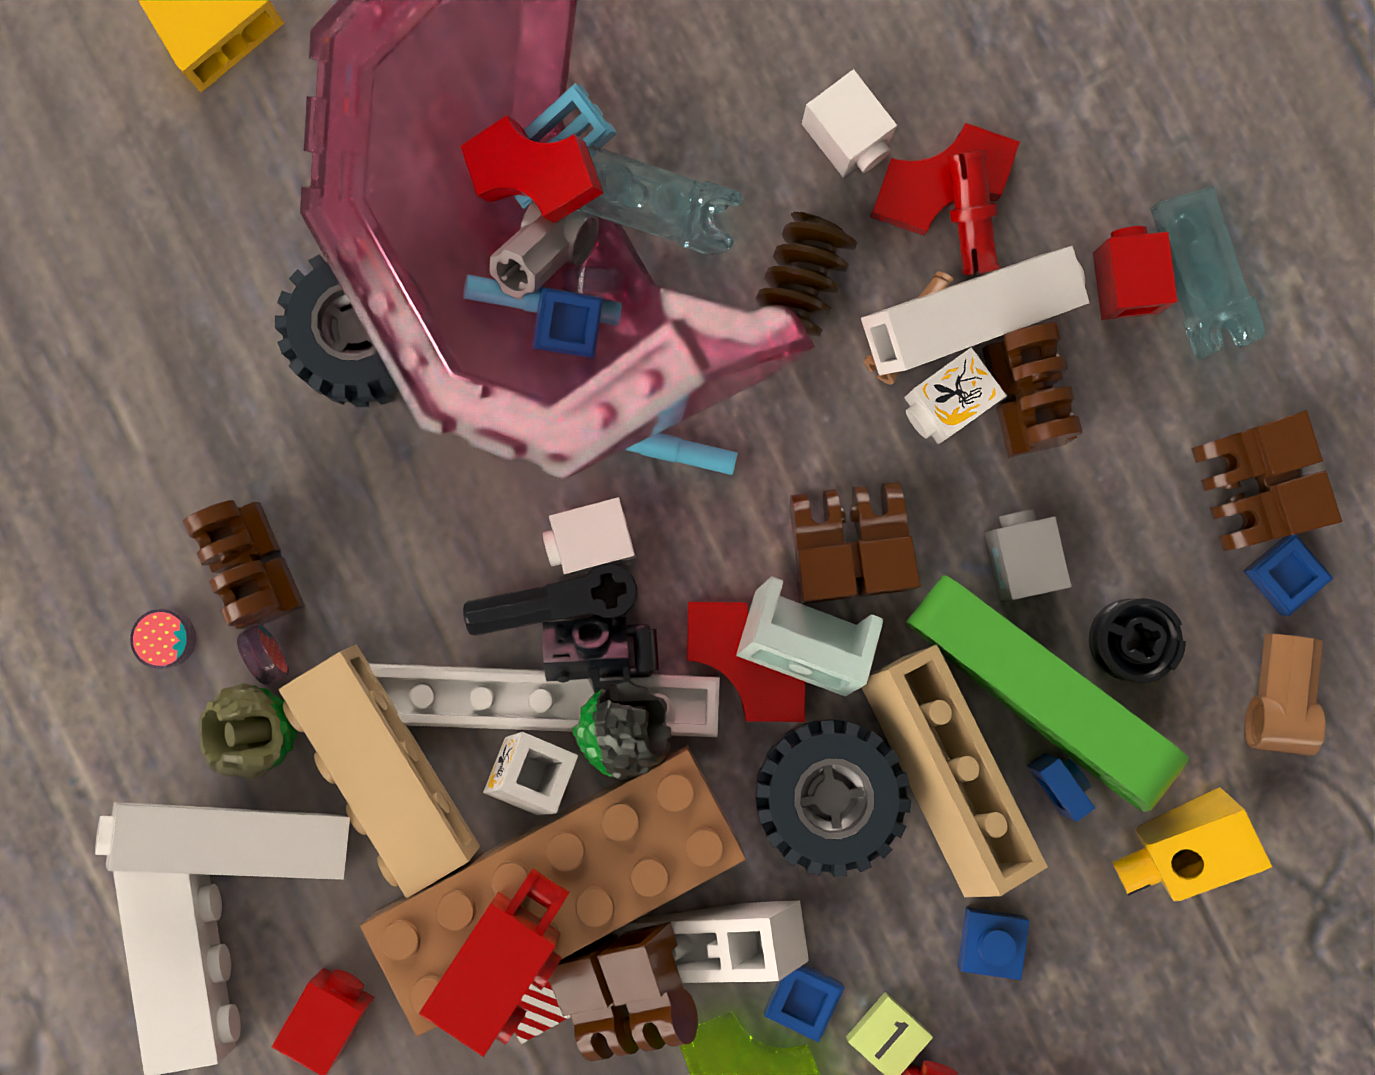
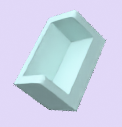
(808, 641)

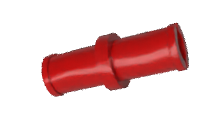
(973, 212)

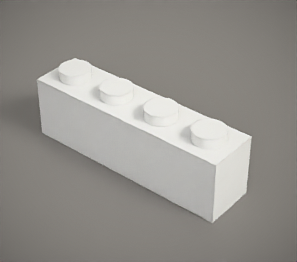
(177, 969)

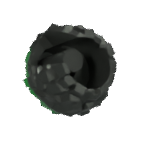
(623, 730)

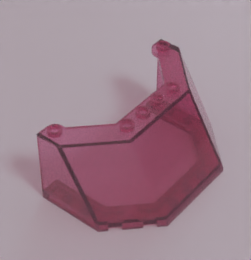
(406, 228)

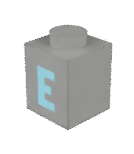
(1027, 556)

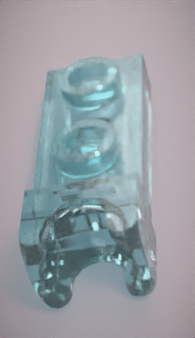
(661, 202)
(1207, 273)

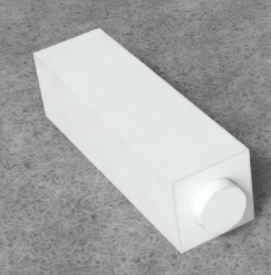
(975, 311)
(223, 841)

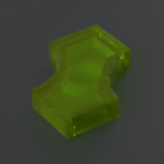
(727, 1049)

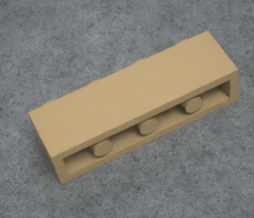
(379, 771)
(953, 774)

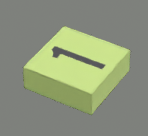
(889, 1036)

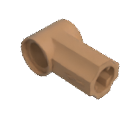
(1286, 709)

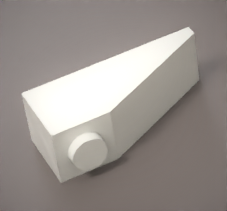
(735, 941)

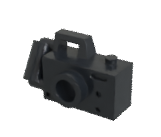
(598, 650)

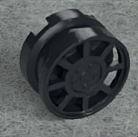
(1137, 640)

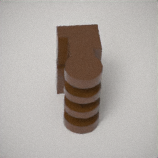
(1028, 367)
(1285, 499)
(233, 544)
(879, 560)
(626, 994)

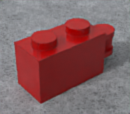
(497, 966)

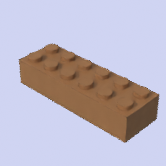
(611, 851)

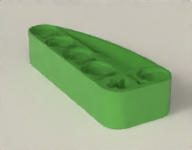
(1049, 695)

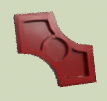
(552, 174)
(922, 189)
(714, 639)

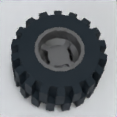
(329, 342)
(832, 797)

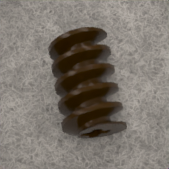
(805, 268)

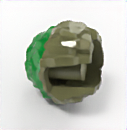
(245, 732)

